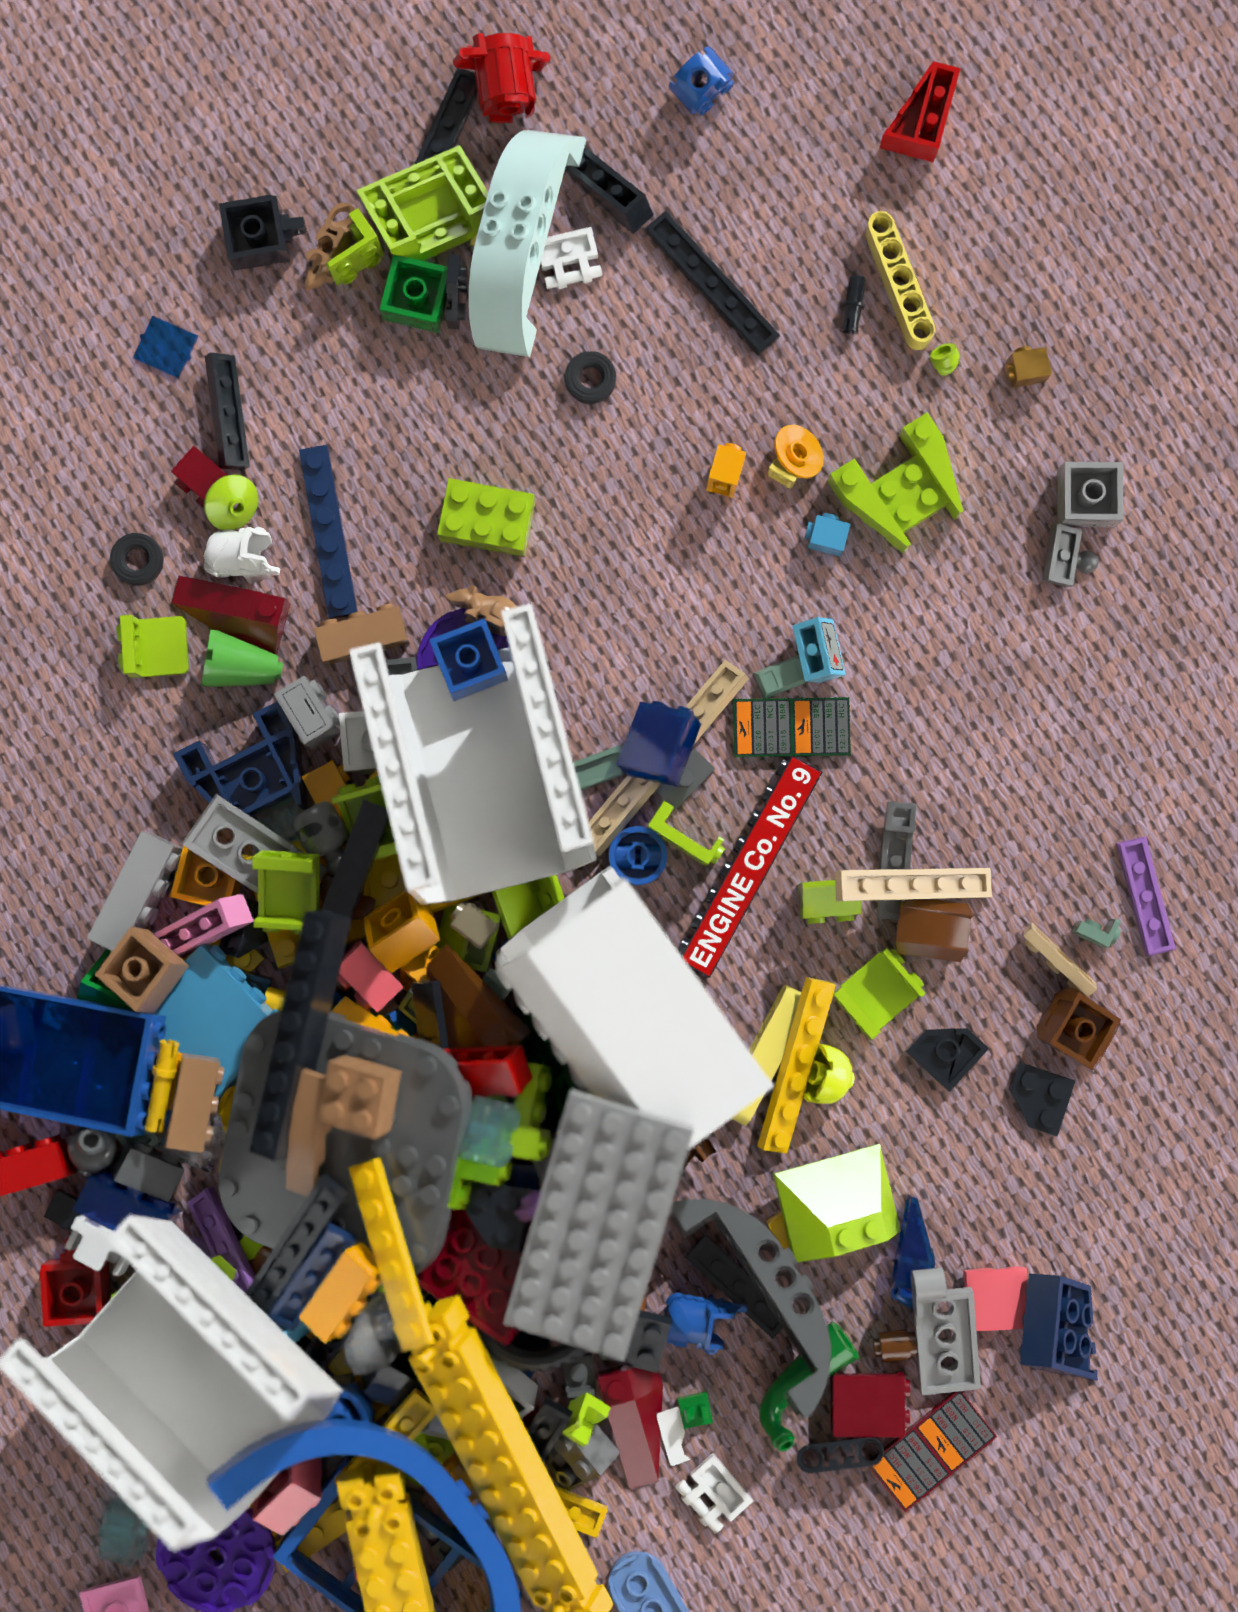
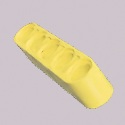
(902, 268)
(771, 1042)

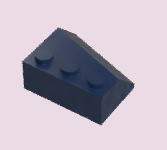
(1058, 1326)

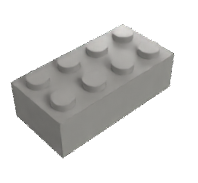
(137, 890)

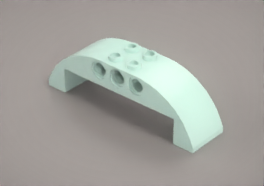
(515, 236)

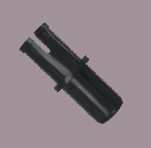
(853, 304)

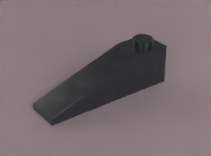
(612, 191)

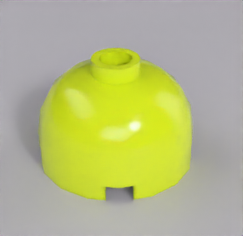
(829, 1076)

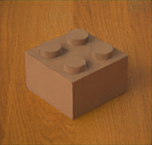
(142, 970)
(359, 1096)

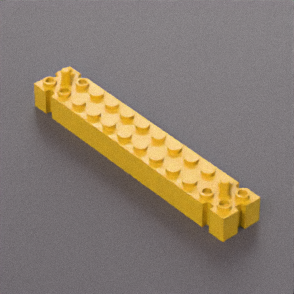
(504, 1465)
(384, 1540)

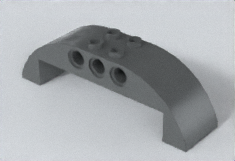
(806, 1331)

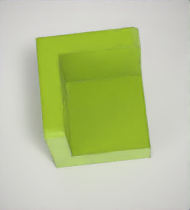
(586, 1413)

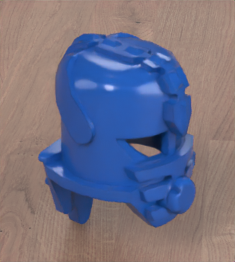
(694, 1320)

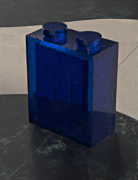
(659, 743)

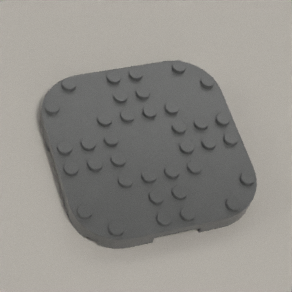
(415, 1155)

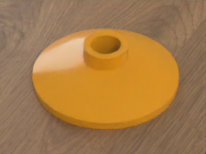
(798, 451)

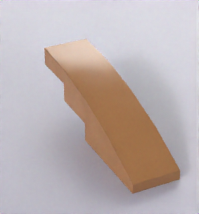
(306, 1135)

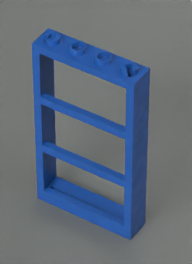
(341, 1592)

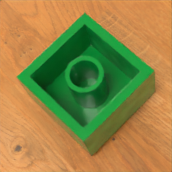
(415, 294)

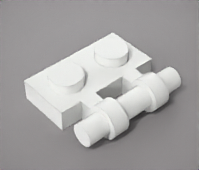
(569, 249)
(721, 1487)

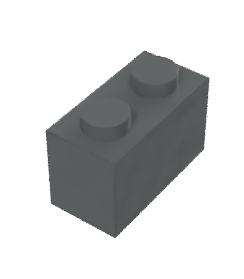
(147, 1170)

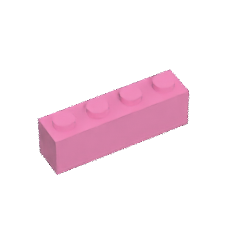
(206, 925)

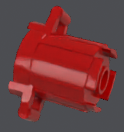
(503, 73)

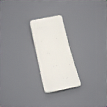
(672, 1435)

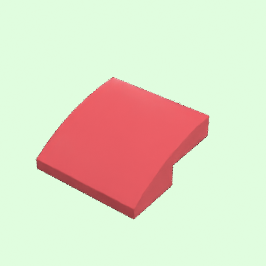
(998, 1297)

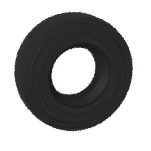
(577, 365)
(124, 546)

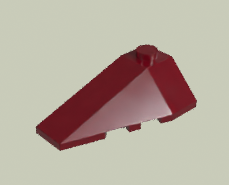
(234, 611)
(634, 1403)

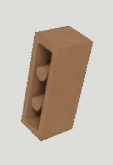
(360, 630)
(194, 1103)

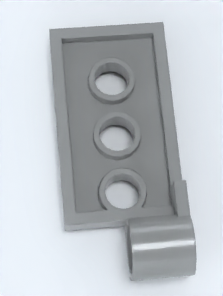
(245, 831)
(928, 1291)

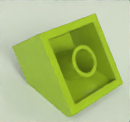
(819, 901)

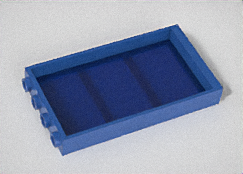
(86, 1063)

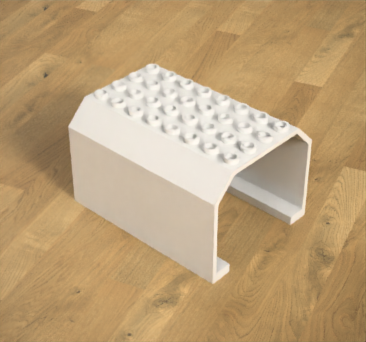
(479, 782)
(628, 1009)
(172, 1383)

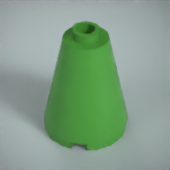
(238, 663)

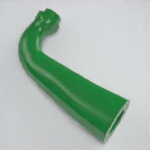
(774, 1403)

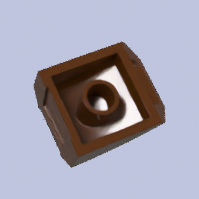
(934, 929)
(1078, 1027)

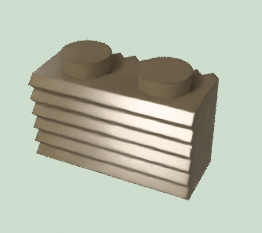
(473, 924)

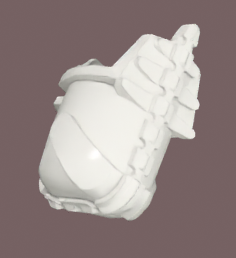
(239, 554)

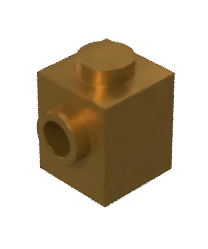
(1027, 366)

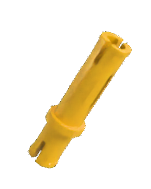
(163, 1073)

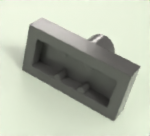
(695, 773)

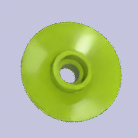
(222, 498)

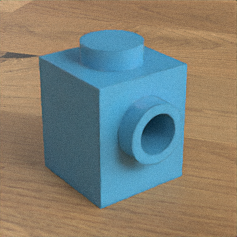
(827, 534)

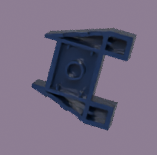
(256, 775)

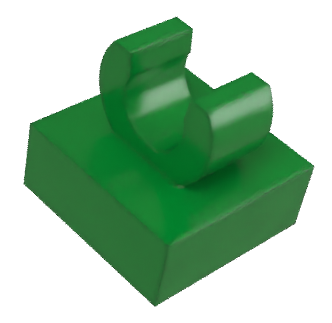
(695, 1410)

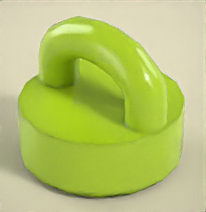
(945, 358)

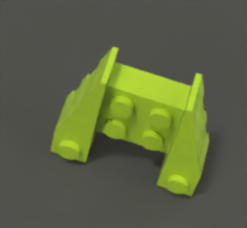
(907, 492)

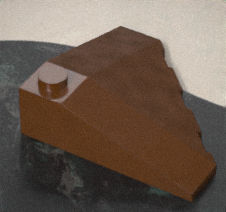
(471, 1008)

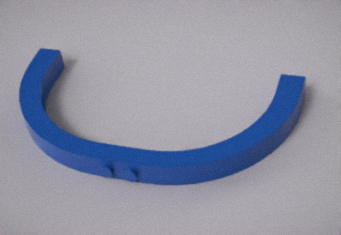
(352, 1437)

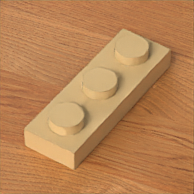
(1058, 960)

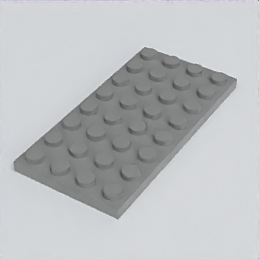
(598, 1224)

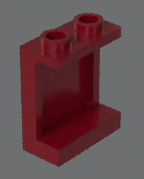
(869, 1404)

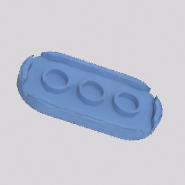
(643, 1585)

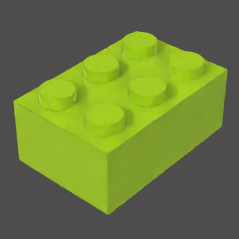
(486, 517)

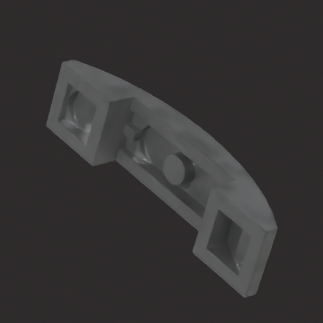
(896, 848)

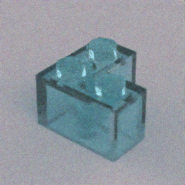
(122, 1533)

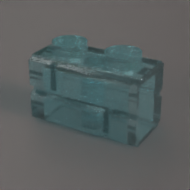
(490, 1132)

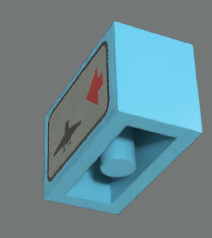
(819, 650)

